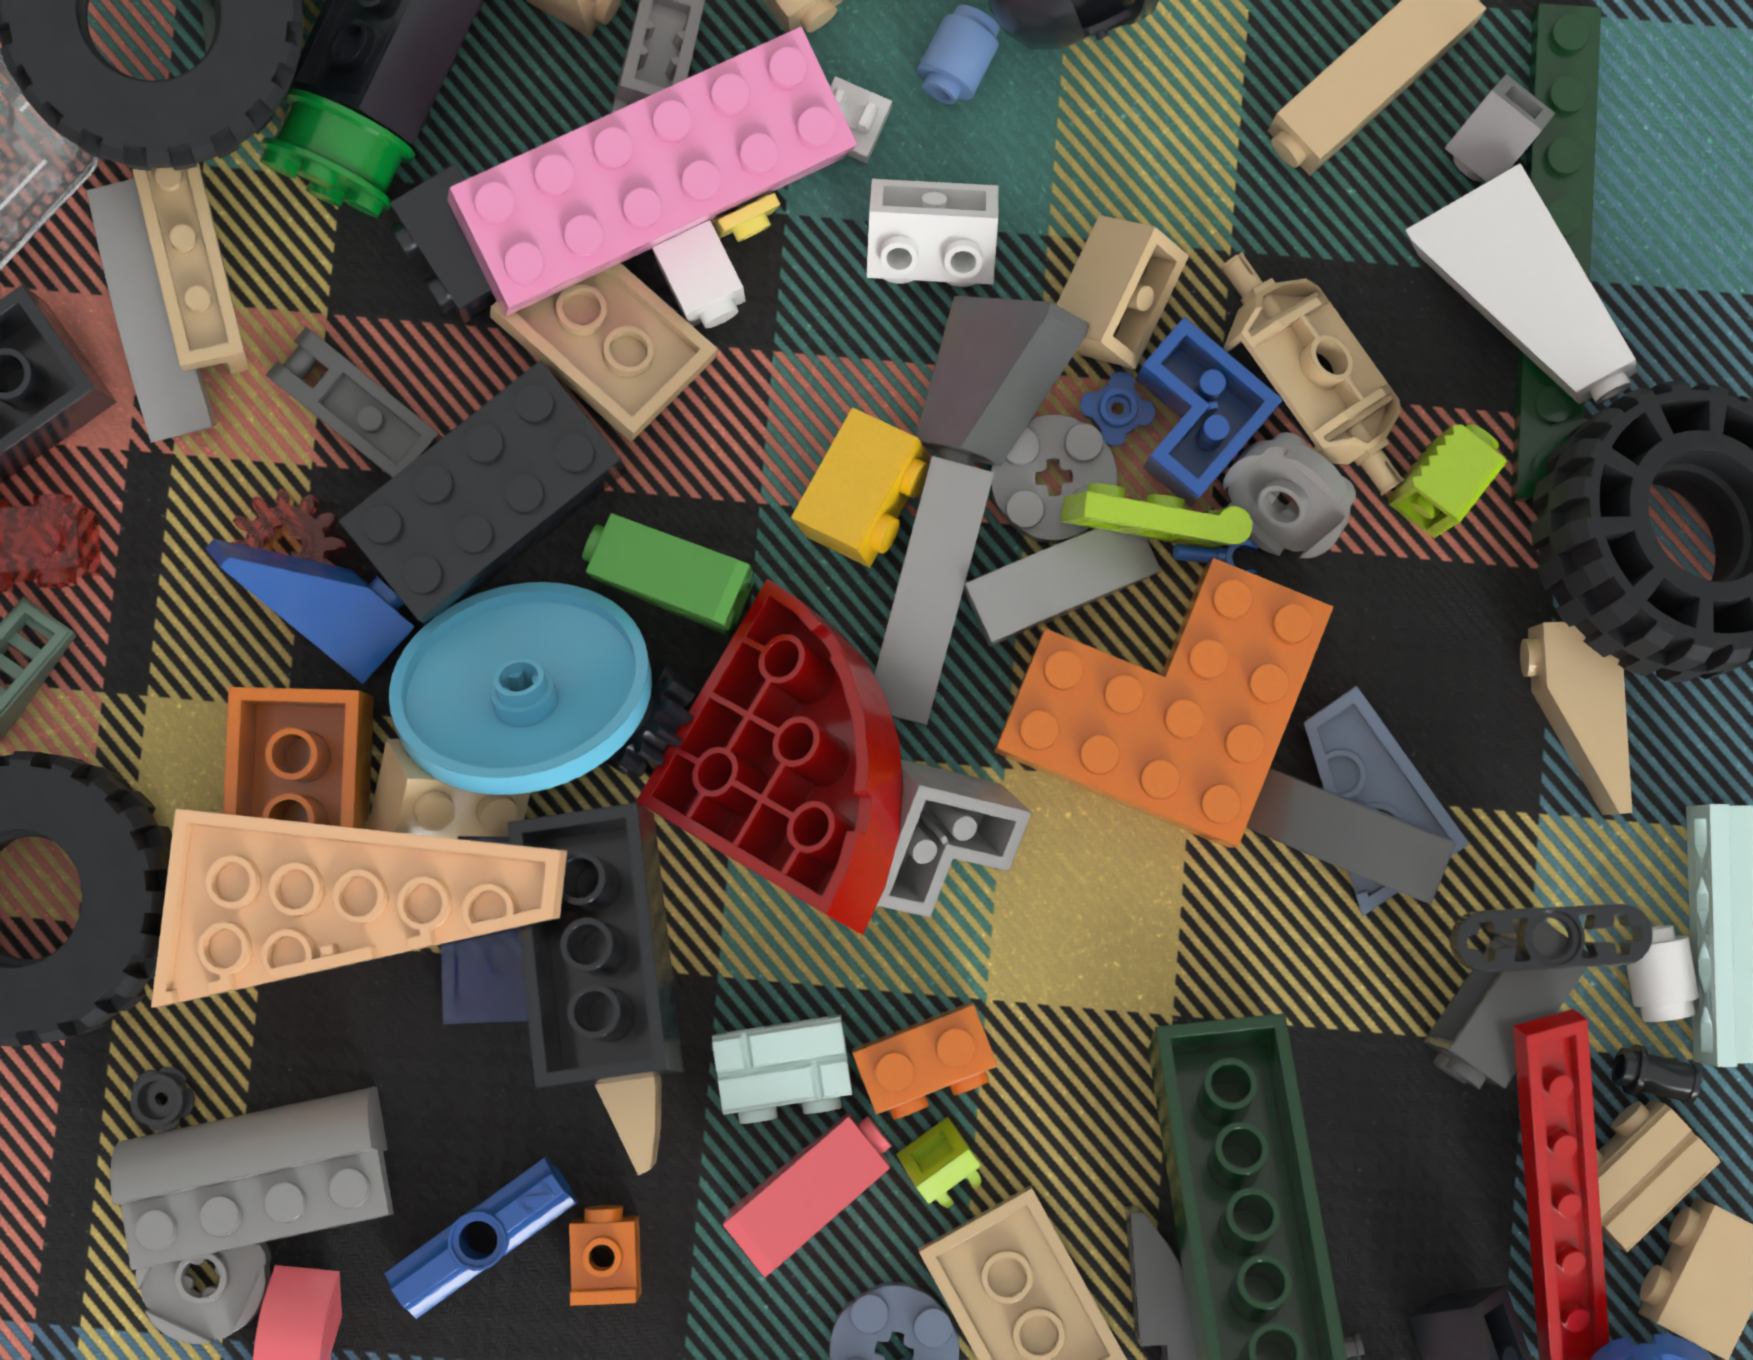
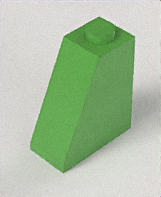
(669, 573)

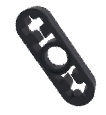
(1596, 918)

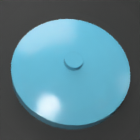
(520, 688)

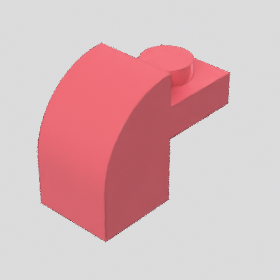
(299, 1315)

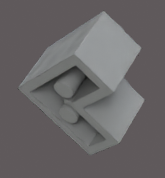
(947, 819)

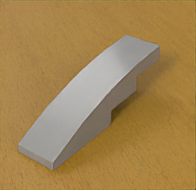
(658, 49)
(168, 398)
(931, 586)

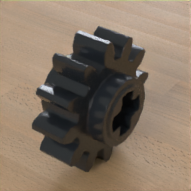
(658, 724)

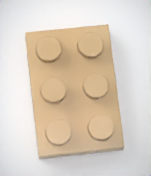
(613, 346)
(1018, 1287)

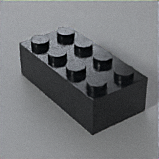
(43, 382)
(484, 494)
(604, 968)

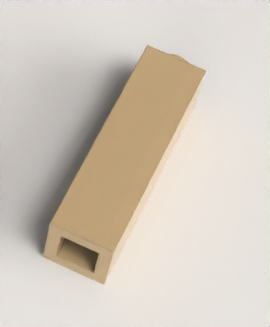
(1368, 78)

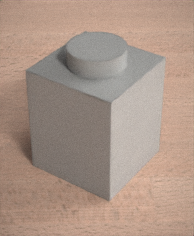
(1498, 131)

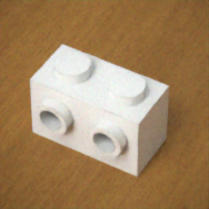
(932, 232)

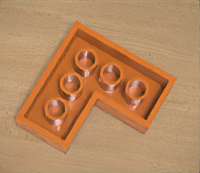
(1180, 741)

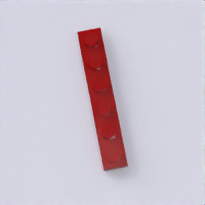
(1562, 1185)

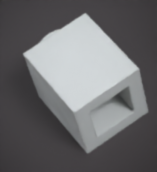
(700, 276)

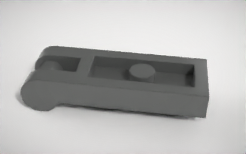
(354, 405)

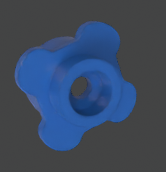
(1112, 426)

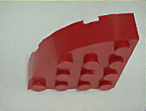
(791, 762)

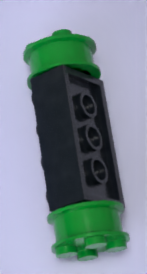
(365, 95)

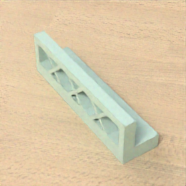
(1721, 931)

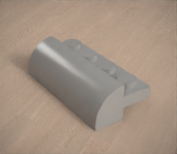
(252, 1178)

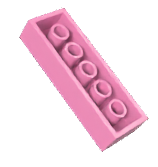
(651, 171)

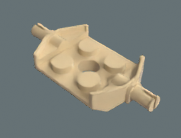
(1340, 411)

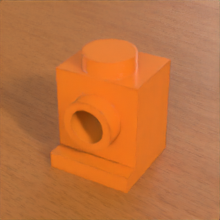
(610, 1284)

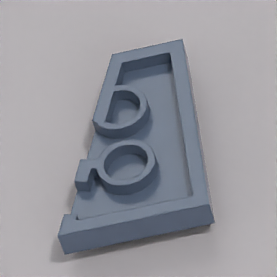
(1366, 764)

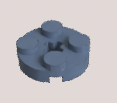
(891, 1309)

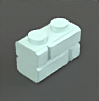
(782, 1067)

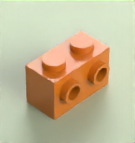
(924, 1059)

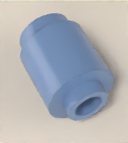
(959, 55)

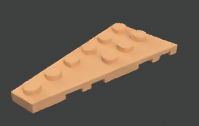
(301, 898)

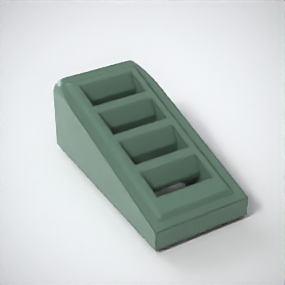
(43, 660)

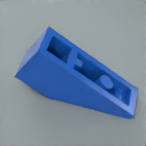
(324, 602)

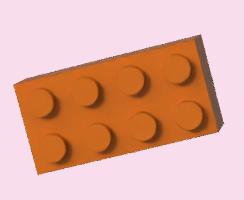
(299, 755)

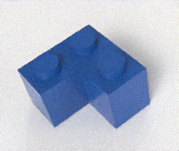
(1217, 405)

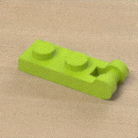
(1157, 518)

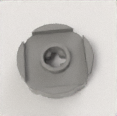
(1049, 439)
(1307, 477)
(217, 1311)

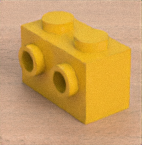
(862, 488)

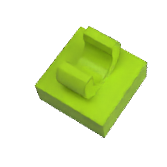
(940, 1162)

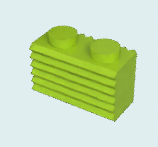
(1448, 478)

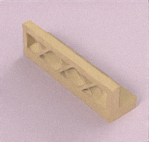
(190, 268)

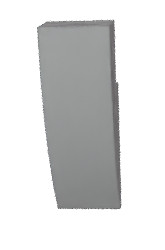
(1058, 581)

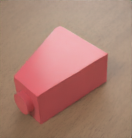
(808, 1191)

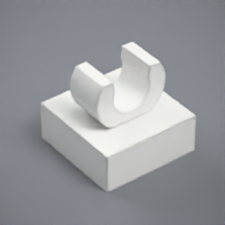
(864, 114)

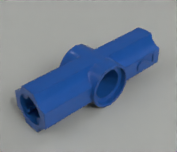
(449, 1260)

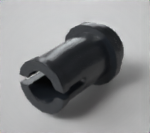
(1657, 1075)

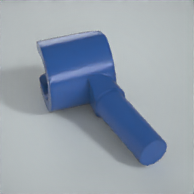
(1206, 554)

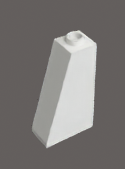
(1525, 280)

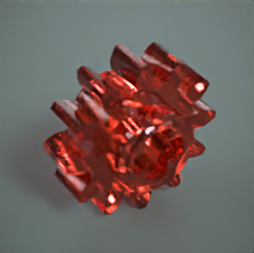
(297, 521)

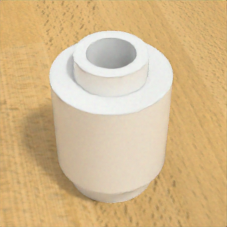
(1664, 978)

